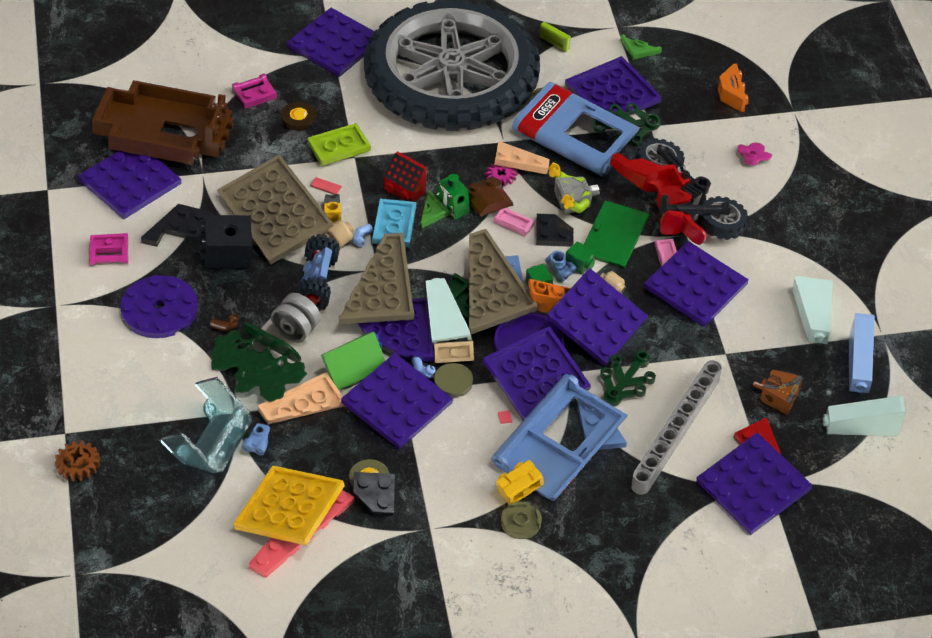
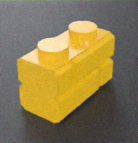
(519, 482)

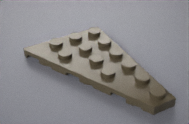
(494, 286)
(383, 287)

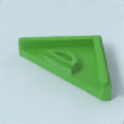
(638, 48)
(433, 210)

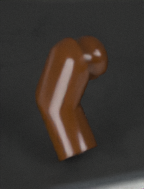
(225, 325)

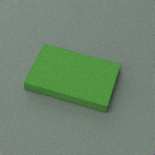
(353, 360)

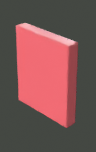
(505, 417)

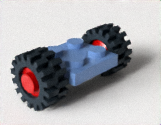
(321, 253)

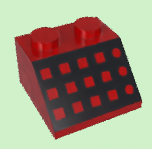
(405, 178)

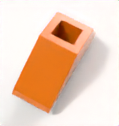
(732, 89)
(546, 294)

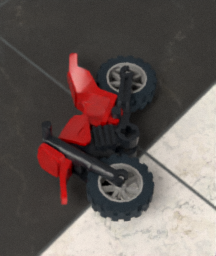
(680, 196)

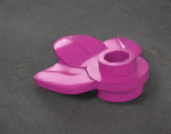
(753, 153)

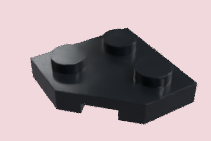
(553, 231)
(375, 491)

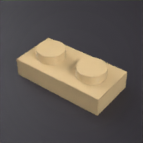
(453, 351)

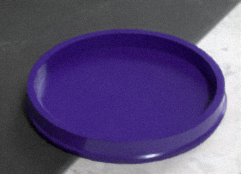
(522, 327)

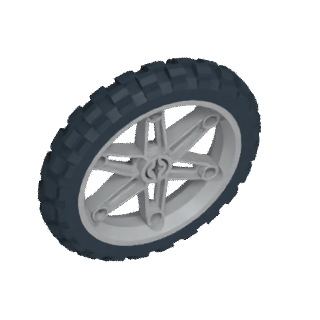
(453, 110)

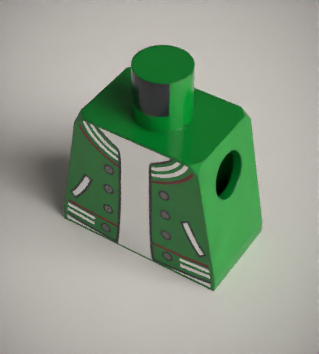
(453, 196)

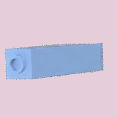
(861, 353)

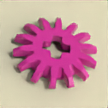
(506, 178)

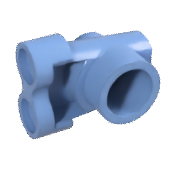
(560, 266)
(257, 440)

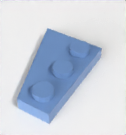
(590, 419)

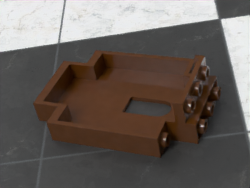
(138, 115)

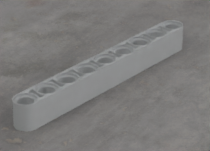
(676, 427)

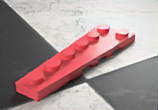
(277, 551)

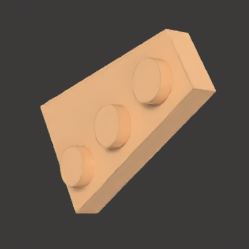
(520, 159)

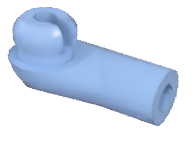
(359, 233)
(427, 371)

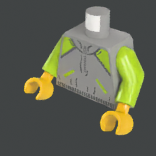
(571, 191)

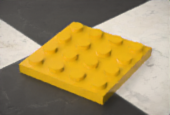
(289, 505)

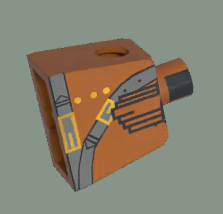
(779, 389)

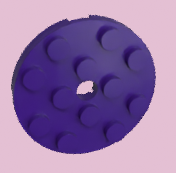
(178, 307)

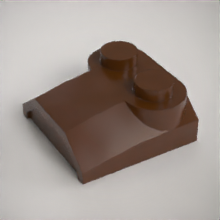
(488, 196)

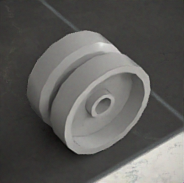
(295, 317)

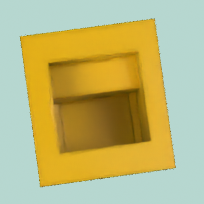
(333, 207)

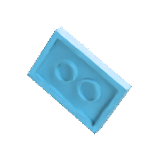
(394, 217)

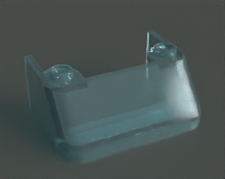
(222, 435)

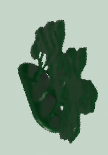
(258, 367)

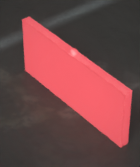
(326, 186)

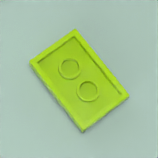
(339, 144)

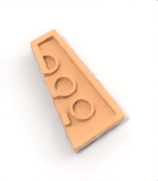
(306, 399)

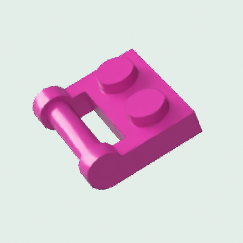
(254, 95)
(109, 244)

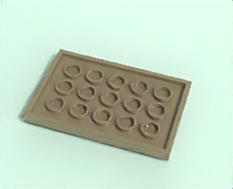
(279, 208)

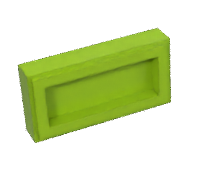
(555, 36)

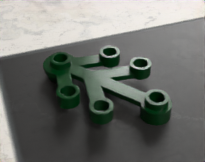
(643, 122)
(615, 395)

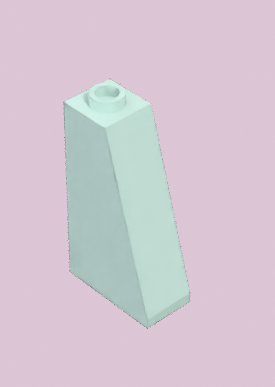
(814, 306)
(444, 314)
(868, 417)

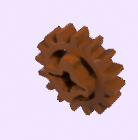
(77, 461)

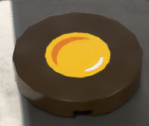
(298, 115)

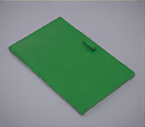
(615, 233)

